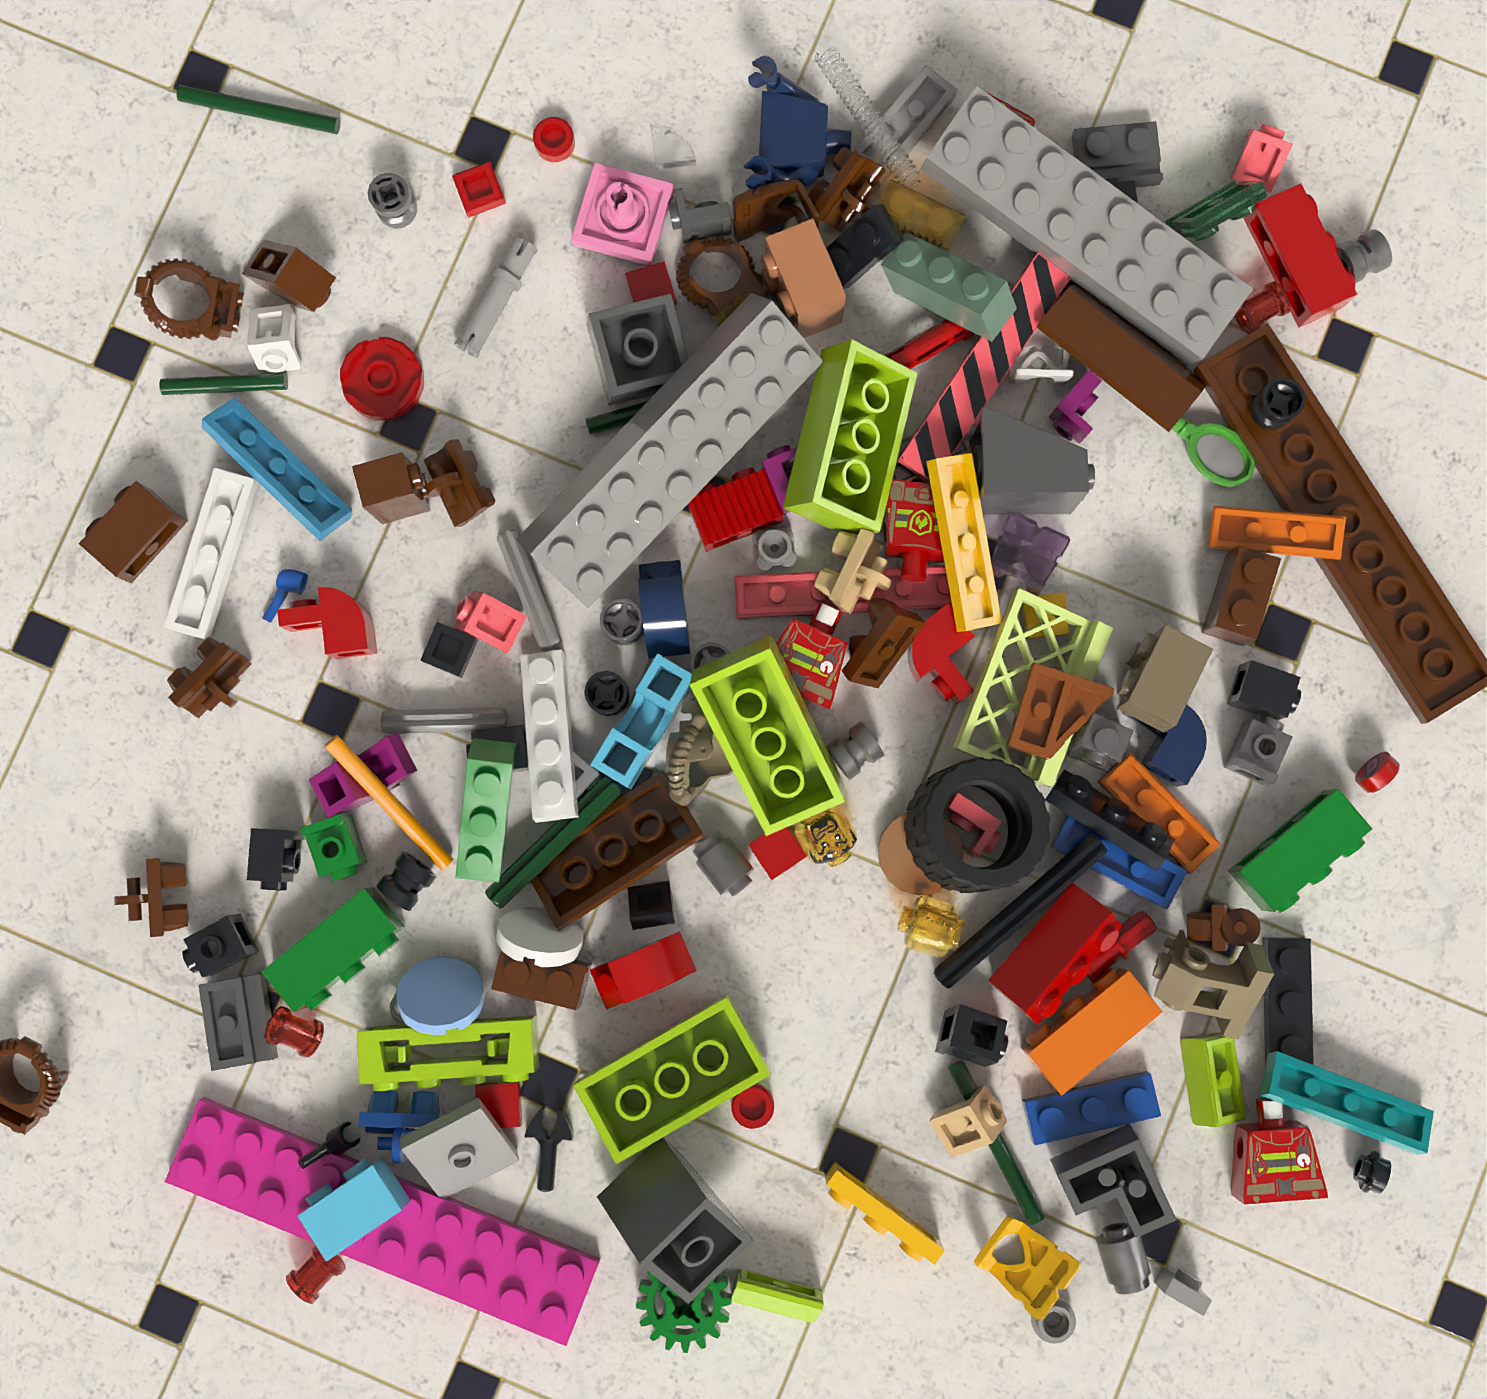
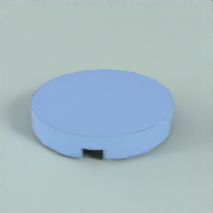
(440, 995)

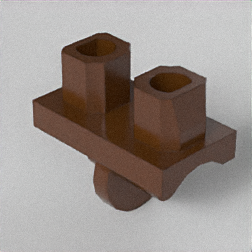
(849, 190)
(457, 484)
(210, 681)
(161, 916)
(1222, 927)

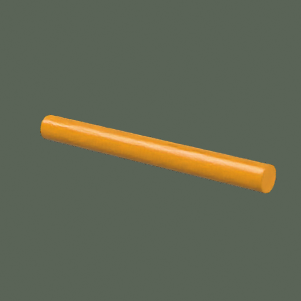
(388, 802)

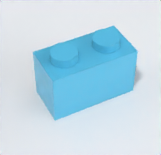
(353, 1208)

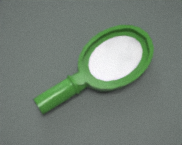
(1216, 452)

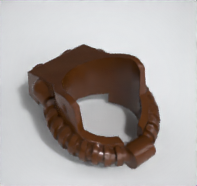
(716, 301)
(220, 313)
(21, 1107)

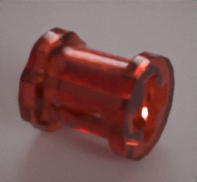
(1262, 307)
(294, 1032)
(314, 1275)

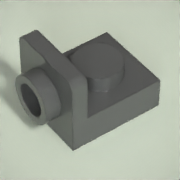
(702, 221)

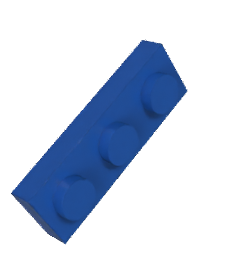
(1122, 867)
(1091, 1108)

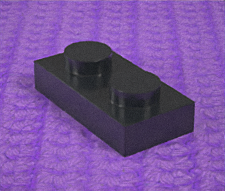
(863, 244)

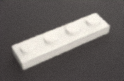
(211, 554)
(548, 736)

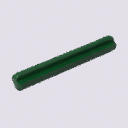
(552, 843)

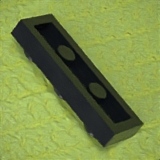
(1111, 819)
(1289, 998)

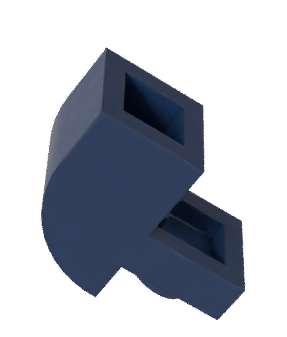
(663, 609)
(1178, 750)

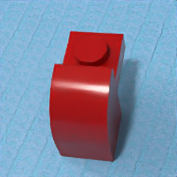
(344, 623)
(932, 651)
(643, 971)

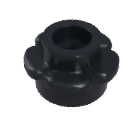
(1372, 1172)

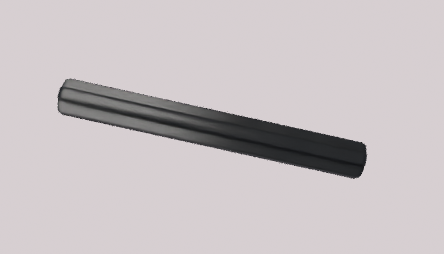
(1020, 911)

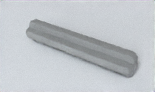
(528, 590)
(443, 720)

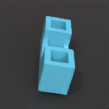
(645, 722)

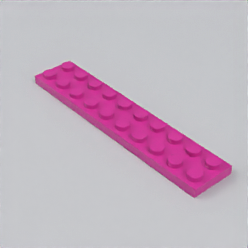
(427, 1243)

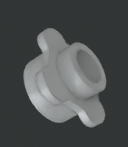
(781, 538)

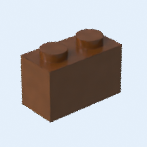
(392, 488)
(132, 531)
(1241, 595)
(552, 985)

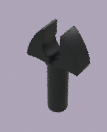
(548, 1145)

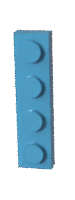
(276, 468)

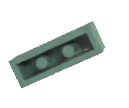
(949, 286)

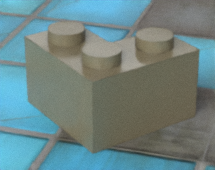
(1162, 677)

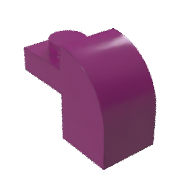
(341, 792)

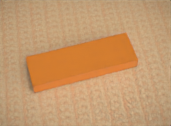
(1277, 532)
(1150, 800)

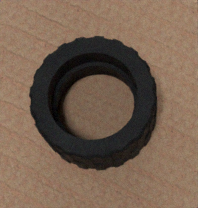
(1024, 814)

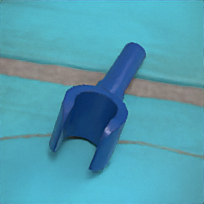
(286, 581)

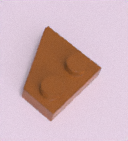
(1053, 709)

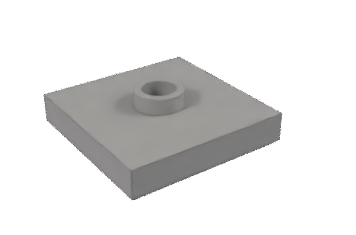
(459, 1149)

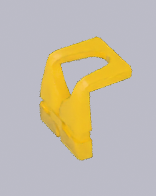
(1040, 1275)

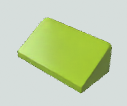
(1213, 1080)
(777, 1296)

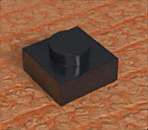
(449, 650)
(650, 905)

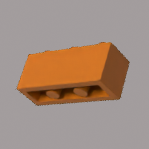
(1090, 1029)

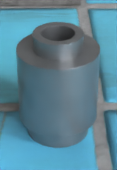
(723, 864)
(1123, 1259)

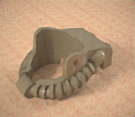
(694, 748)

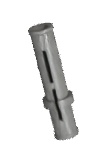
(496, 296)

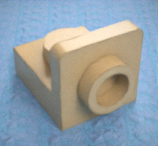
(969, 1123)

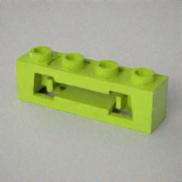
(377, 1056)

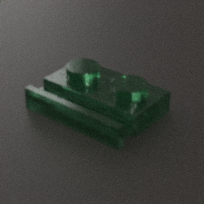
(1228, 202)

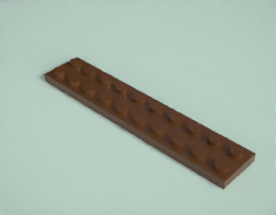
(1379, 569)

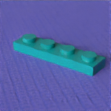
(1347, 1103)

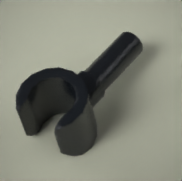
(334, 1144)

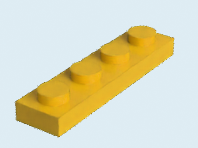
(964, 542)

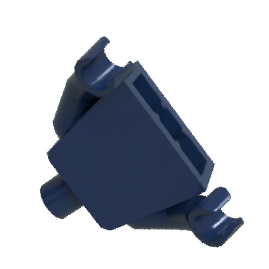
(791, 131)

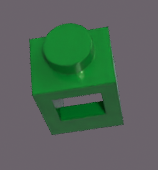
(344, 833)

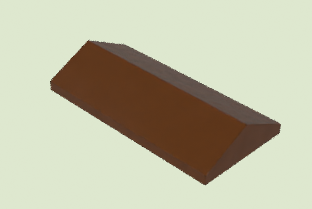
(1122, 356)
(616, 851)

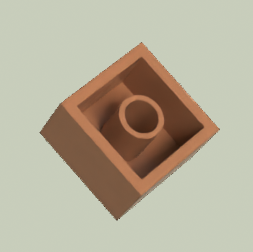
(803, 278)

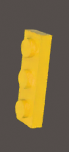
(883, 1215)

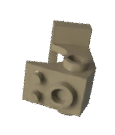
(1239, 984)

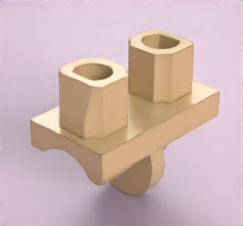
(859, 574)

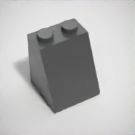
(1026, 467)
(673, 1220)

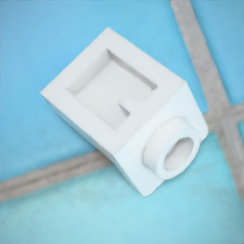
(272, 339)

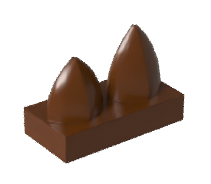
(879, 651)

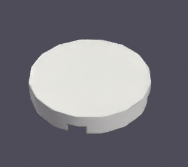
(534, 935)

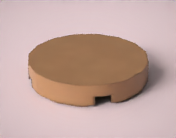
(897, 860)

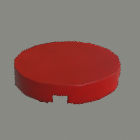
(382, 378)

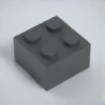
(636, 347)

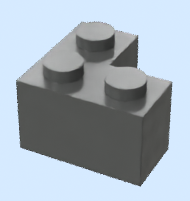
(1114, 1169)

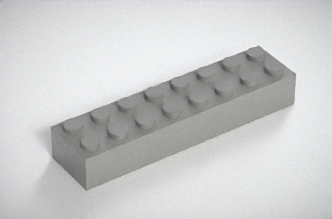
(1085, 227)
(670, 449)

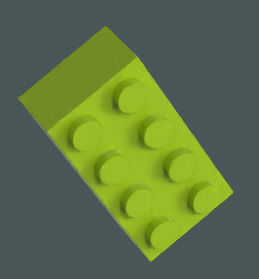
(850, 439)
(768, 735)
(672, 1078)

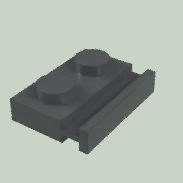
(1121, 152)
(236, 1021)

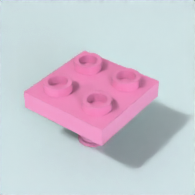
(622, 214)

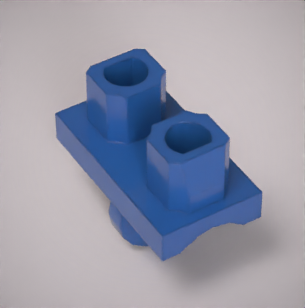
(384, 1119)

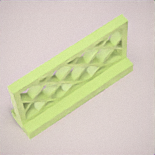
(1081, 660)

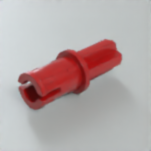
(1131, 934)

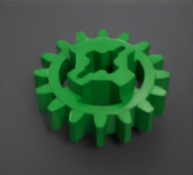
(696, 1315)

